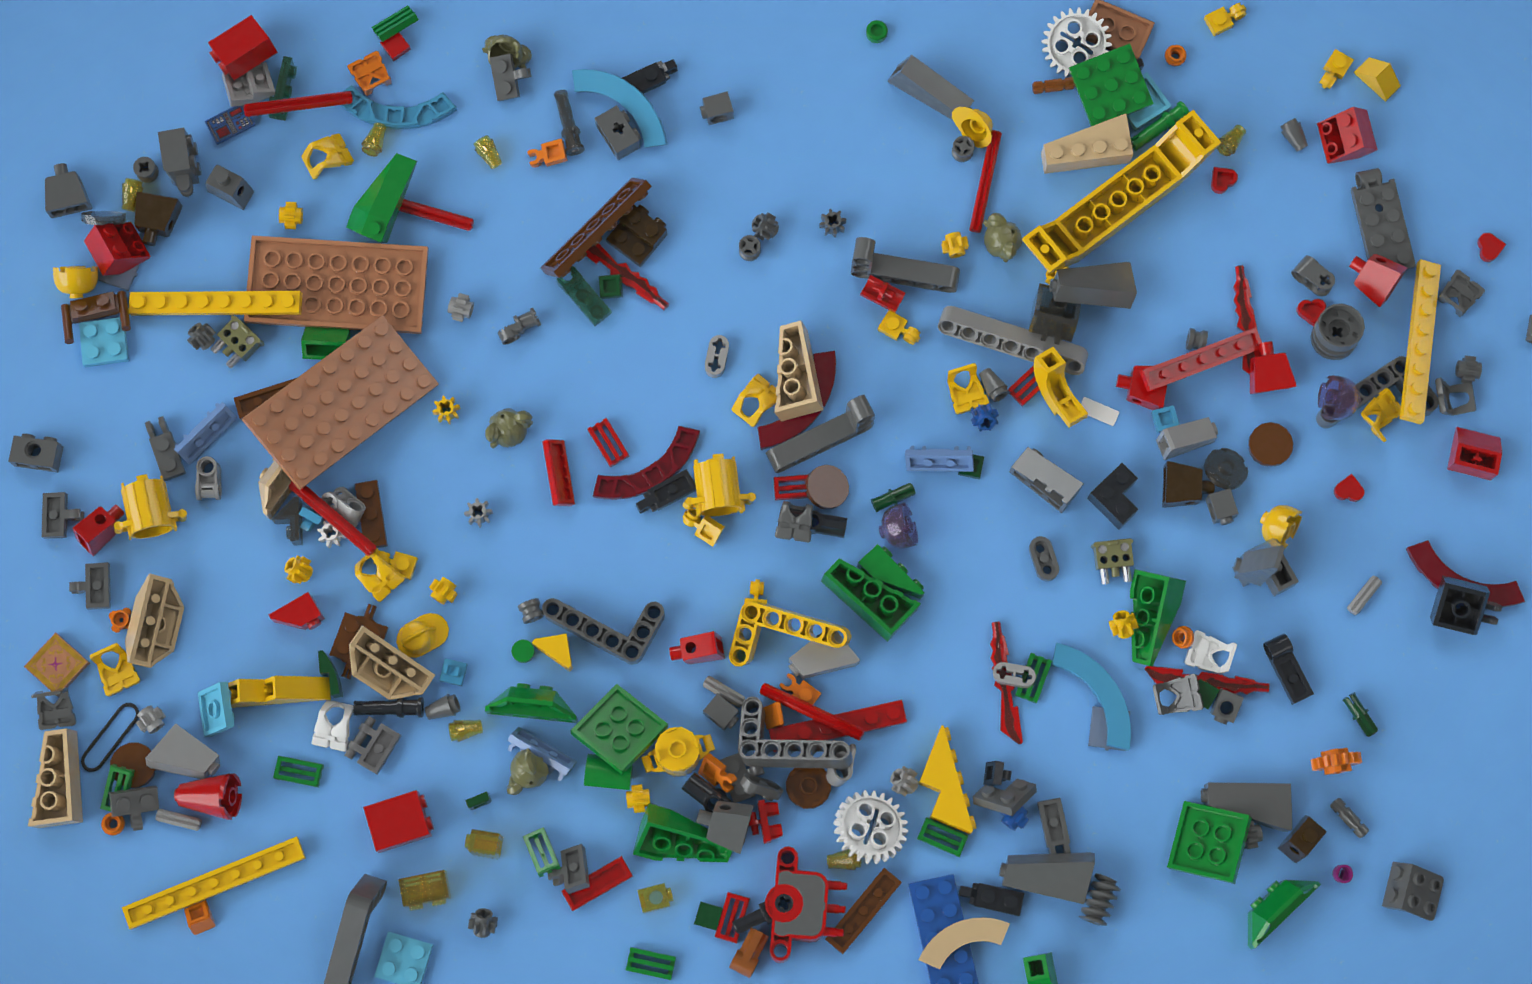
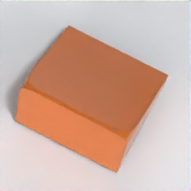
(773, 716)
(199, 917)

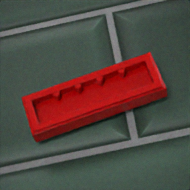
(558, 472)
(600, 883)

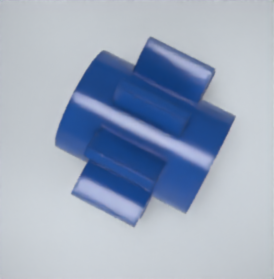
(984, 417)
(1017, 820)

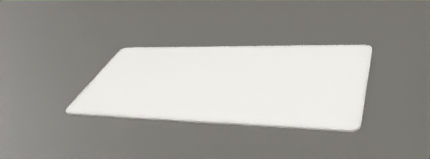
(1100, 411)

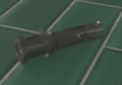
(570, 130)

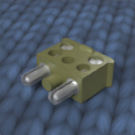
(240, 332)
(1117, 549)

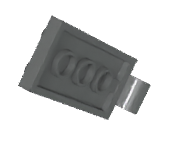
(1386, 230)

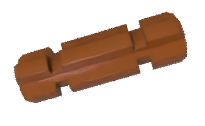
(1053, 85)

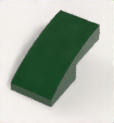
(327, 668)

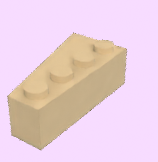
(1090, 148)
(797, 377)
(58, 781)

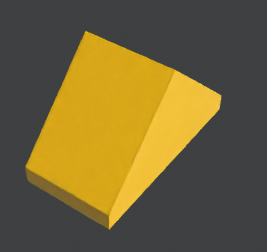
(1379, 77)
(556, 648)

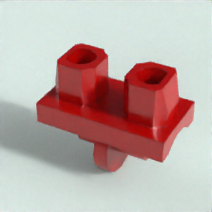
(882, 294)
(766, 810)

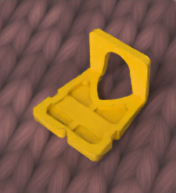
(336, 154)
(760, 389)
(969, 397)
(1385, 408)
(381, 582)
(115, 678)

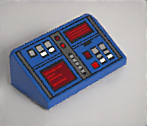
(229, 124)

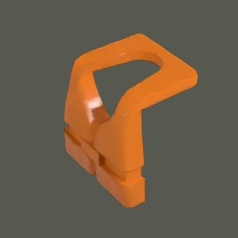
(367, 69)

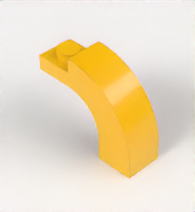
(1051, 380)

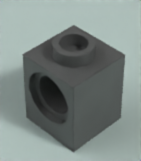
(717, 108)
(1222, 507)
(1225, 695)
(721, 712)

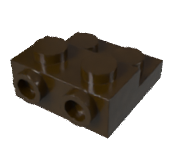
(637, 235)

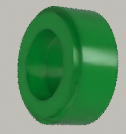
(876, 31)
(523, 651)

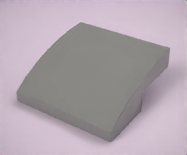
(250, 87)

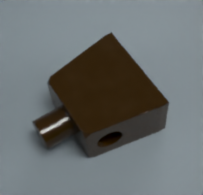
(155, 216)
(1183, 485)
(1302, 838)

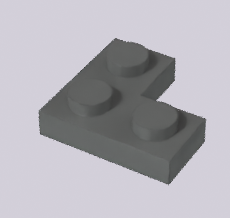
(1007, 800)

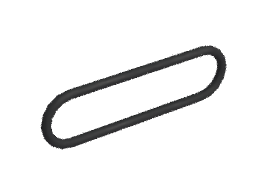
(101, 733)

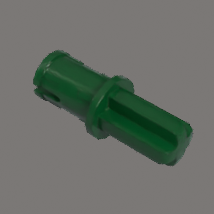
(893, 497)
(1360, 715)

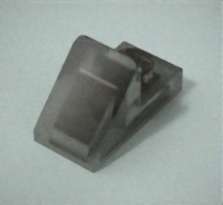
(290, 515)

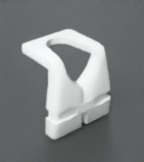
(1201, 653)
(330, 735)

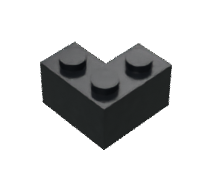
(1110, 497)

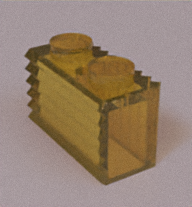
(484, 843)
(425, 889)

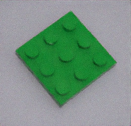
(1110, 85)
(619, 729)
(1209, 842)

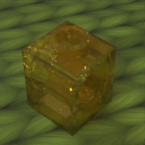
(644, 896)

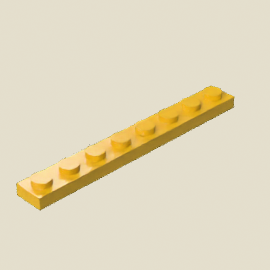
(216, 303)
(1420, 342)
(213, 883)

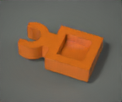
(551, 153)
(803, 691)
(714, 772)

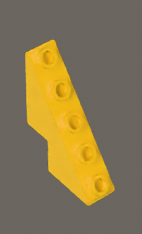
(278, 690)
(942, 777)

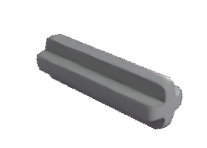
(1364, 595)
(724, 691)
(178, 819)

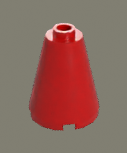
(211, 795)

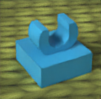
(1165, 418)
(311, 518)
(453, 672)

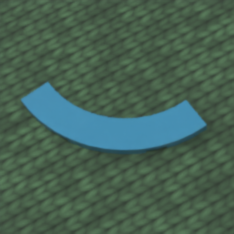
(629, 97)
(399, 116)
(1104, 689)

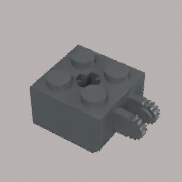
(179, 159)

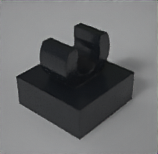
(995, 774)

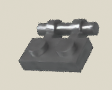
(379, 747)

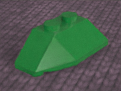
(532, 704)
(1276, 907)

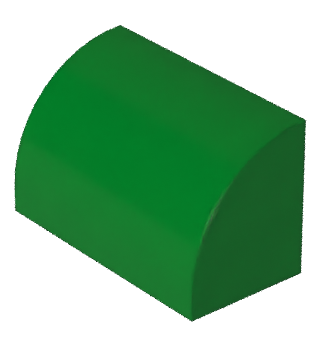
(320, 341)
(601, 774)

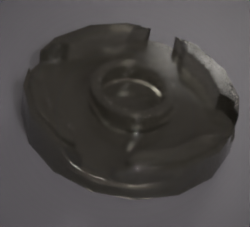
(103, 217)
(1225, 468)

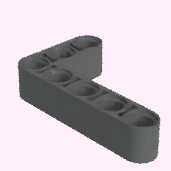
(902, 270)
(1373, 387)
(856, 420)
(606, 632)
(785, 747)
(352, 928)

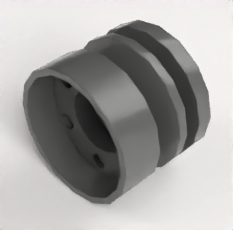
(1340, 321)

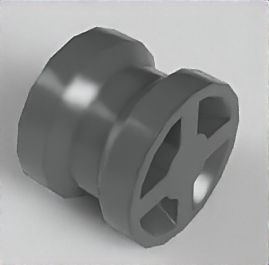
(964, 144)
(145, 174)
(749, 243)
(1196, 339)
(531, 611)

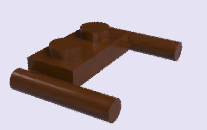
(93, 308)

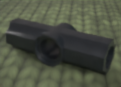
(827, 525)
(703, 792)

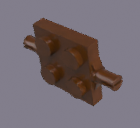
(348, 629)

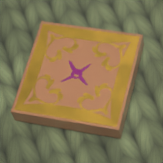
(56, 663)

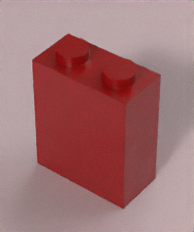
(241, 48)
(398, 821)

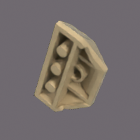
(273, 489)
(154, 622)
(386, 667)

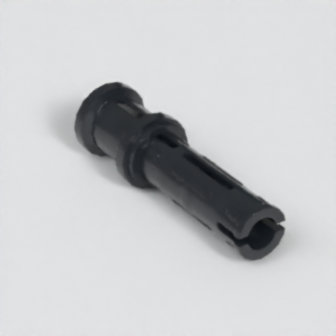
(400, 707)

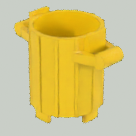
(717, 488)
(147, 509)
(677, 752)

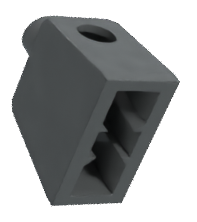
(226, 186)
(65, 193)
(727, 824)

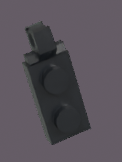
(652, 75)
(667, 492)
(993, 898)

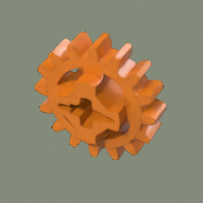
(1336, 761)

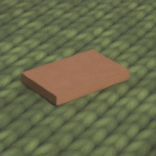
(1123, 27)

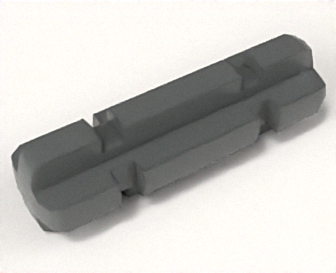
(1349, 818)

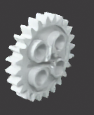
(1087, 25)
(890, 835)

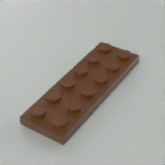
(590, 233)

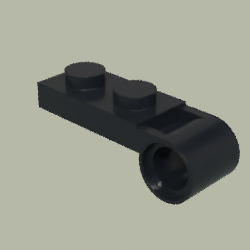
(1287, 669)

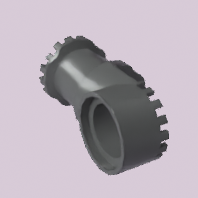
(522, 323)

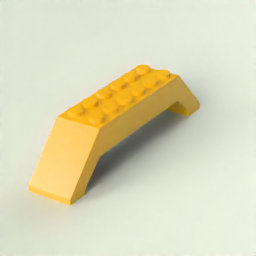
(1123, 195)

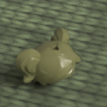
(504, 45)
(1001, 237)
(508, 427)
(526, 772)

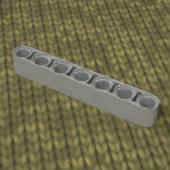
(1007, 338)

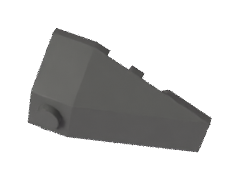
(1259, 562)

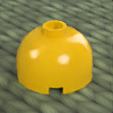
(75, 280)
(1280, 523)

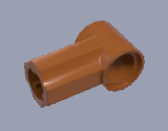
(747, 956)

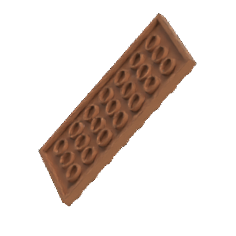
(341, 282)
(340, 402)

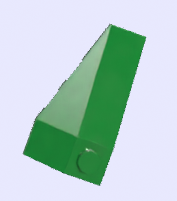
(380, 204)
(1155, 607)
(671, 835)

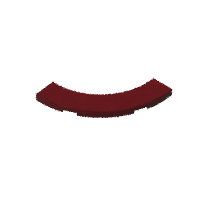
(781, 431)
(667, 466)
(1433, 568)

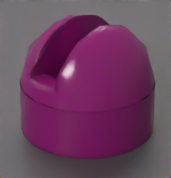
(1345, 876)

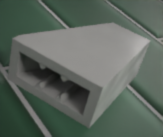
(1186, 437)
(820, 659)
(183, 755)

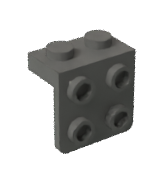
(1413, 890)

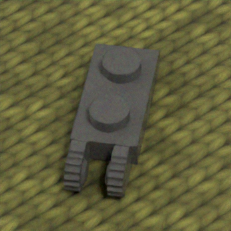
(163, 448)
(1054, 825)

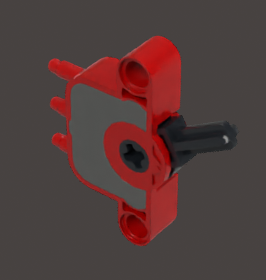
(805, 913)

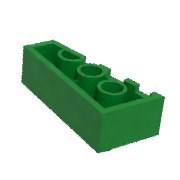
(869, 598)

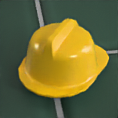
(974, 125)
(422, 635)

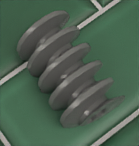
(1099, 900)

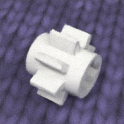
(333, 539)

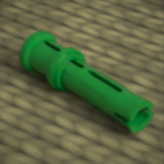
(1167, 121)

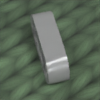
(711, 355)
(1012, 680)

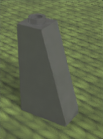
(928, 87)
(1096, 285)
(1265, 802)
(1052, 875)

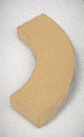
(962, 933)

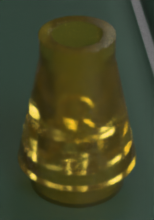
(1231, 140)
(373, 142)
(487, 151)
(129, 192)
(464, 729)
(842, 860)

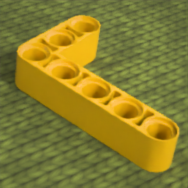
(783, 625)

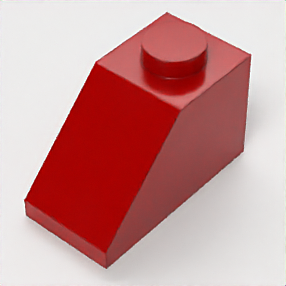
(299, 613)

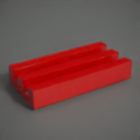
(1016, 396)
(598, 426)
(787, 496)
(738, 898)

